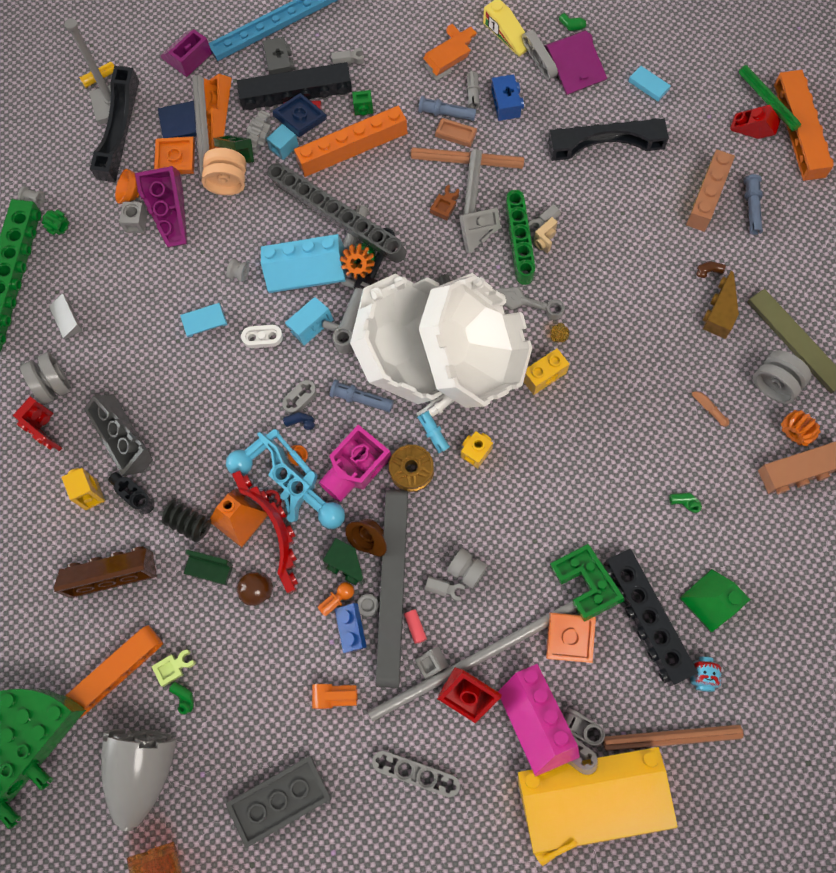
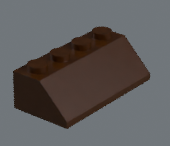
(105, 573)

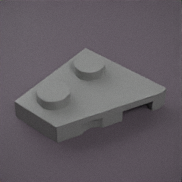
(478, 227)

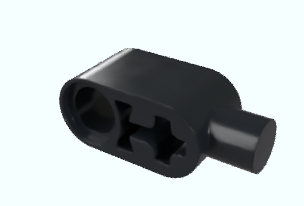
(121, 483)

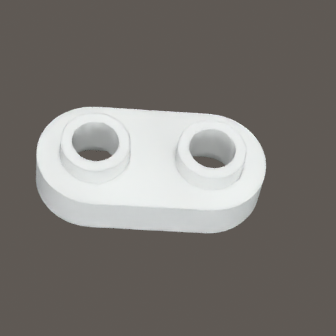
(262, 336)

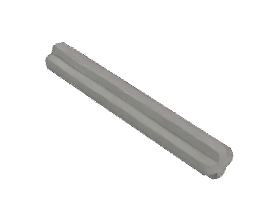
(473, 181)

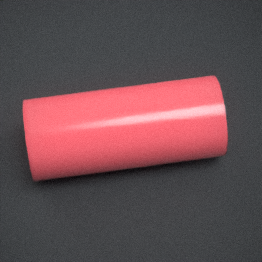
(415, 626)

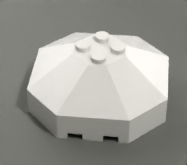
(389, 338)
(472, 343)

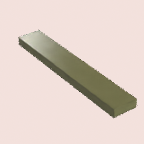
(795, 338)

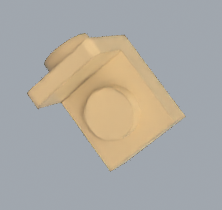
(544, 234)

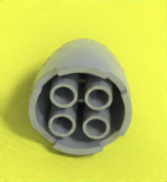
(134, 772)

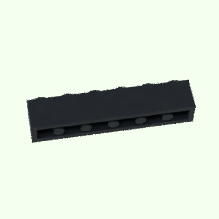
(281, 87)

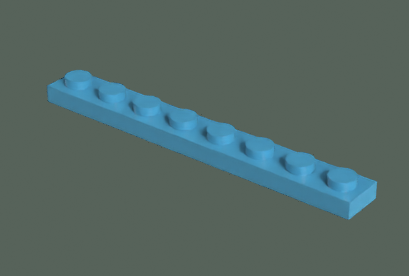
(265, 26)

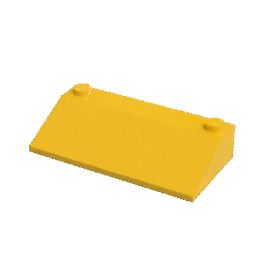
(617, 801)

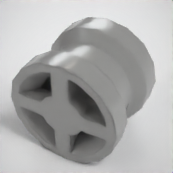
(237, 270)

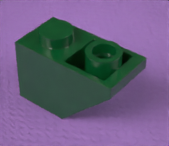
(344, 559)

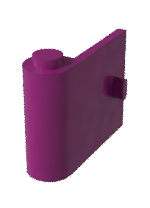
(576, 61)

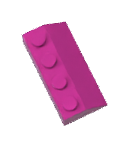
(538, 721)

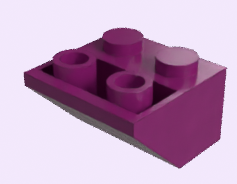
(187, 52)

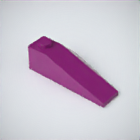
(164, 198)

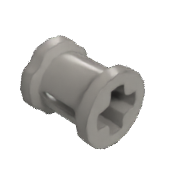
(29, 195)

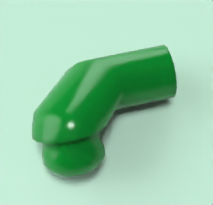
(572, 24)
(687, 500)
(185, 696)

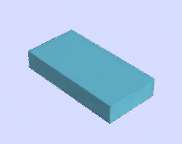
(649, 83)

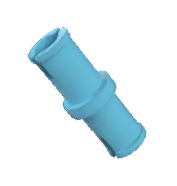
(433, 431)

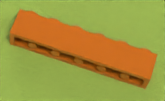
(808, 139)
(351, 141)

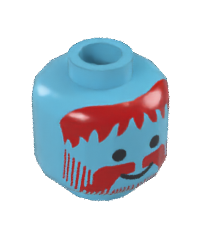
(708, 675)

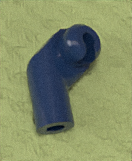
(300, 417)

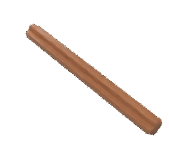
(464, 157)
(674, 737)

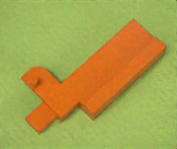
(450, 51)

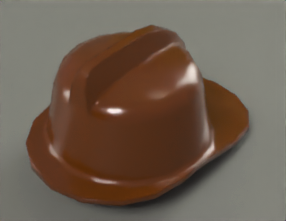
(367, 537)

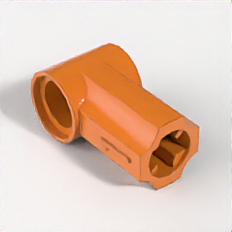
(326, 696)

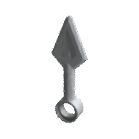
(516, 298)

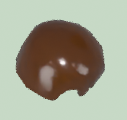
(254, 588)

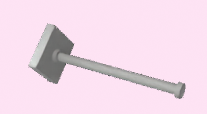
(99, 97)

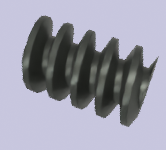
(184, 522)

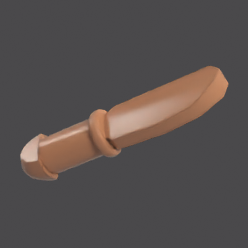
(709, 406)

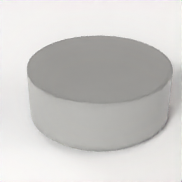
(368, 605)

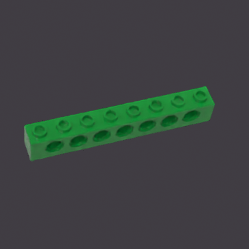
(15, 247)

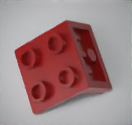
(31, 418)

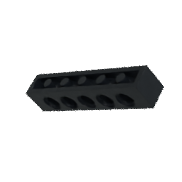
(683, 666)

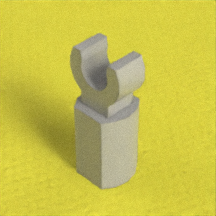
(349, 57)
(550, 212)
(443, 588)

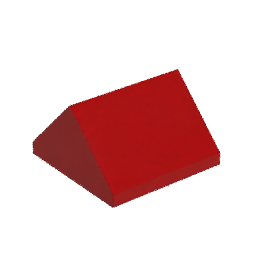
(468, 695)

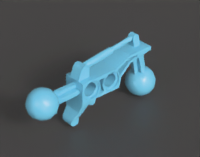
(329, 514)

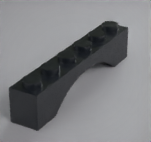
(644, 134)
(108, 154)

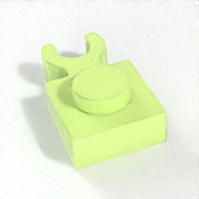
(170, 668)

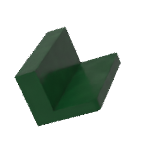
(236, 143)
(208, 567)

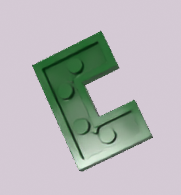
(603, 590)

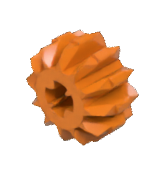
(353, 254)
(800, 427)

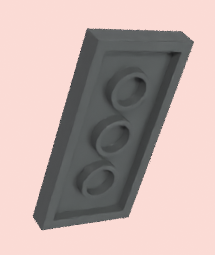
(278, 801)

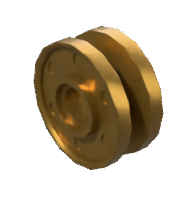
(410, 455)

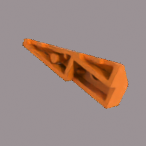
(216, 99)

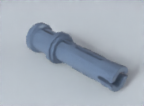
(438, 108)
(753, 196)
(351, 394)

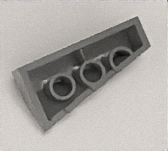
(118, 434)

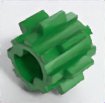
(55, 222)

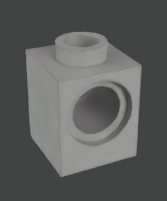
(133, 223)

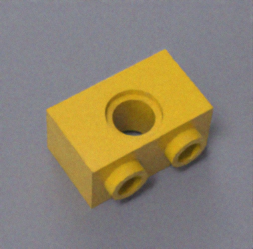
(546, 371)
(83, 488)

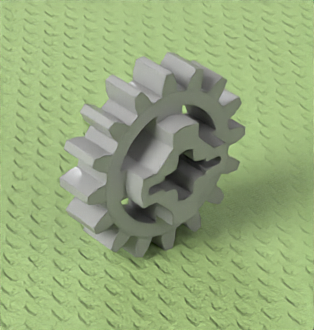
(259, 130)

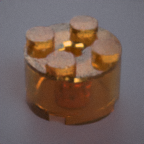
(156, 860)

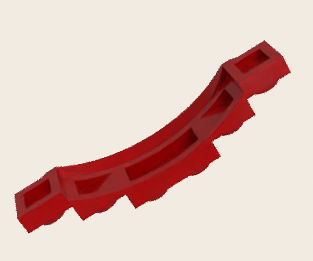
(283, 532)

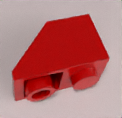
(756, 122)

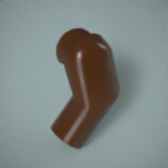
(710, 266)

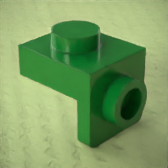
(362, 102)

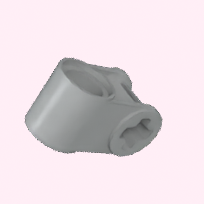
(581, 726)

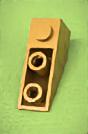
(724, 310)

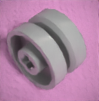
(782, 377)
(45, 378)

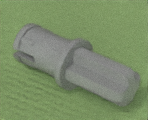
(473, 89)

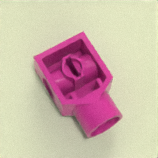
(354, 463)

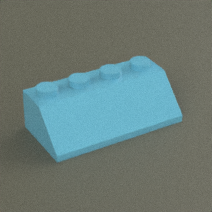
(303, 263)

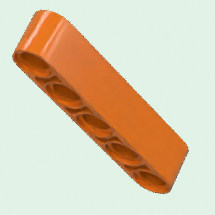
(115, 668)

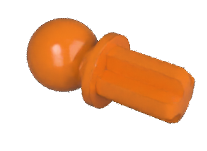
(344, 592)

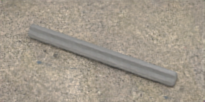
(200, 118)

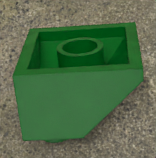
(714, 599)

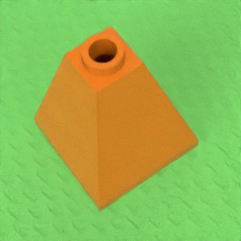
(238, 517)

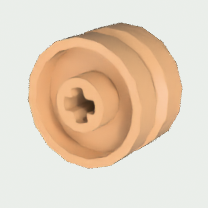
(223, 171)

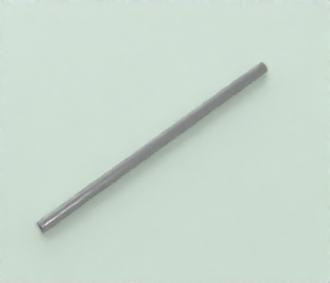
(467, 663)

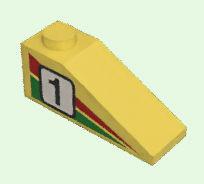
(504, 25)

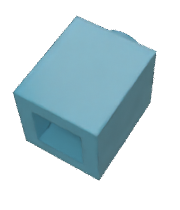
(282, 141)

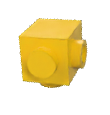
(476, 448)

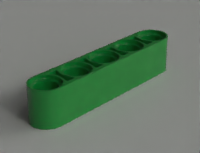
(520, 245)

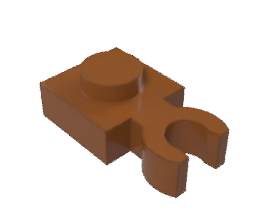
(444, 205)

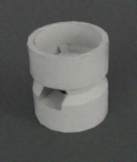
(465, 567)

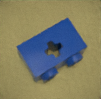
(506, 97)

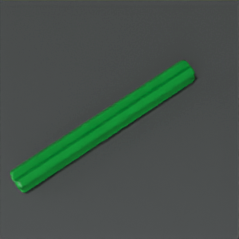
(767, 95)

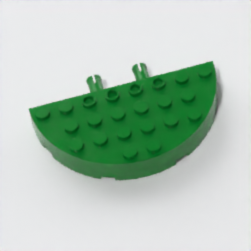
(29, 731)

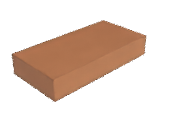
(456, 132)

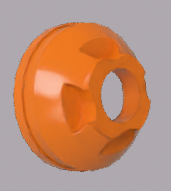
(126, 187)

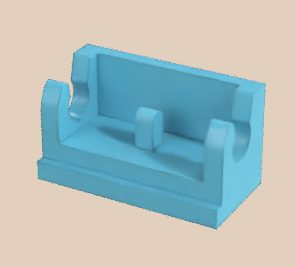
(203, 319)
(308, 320)

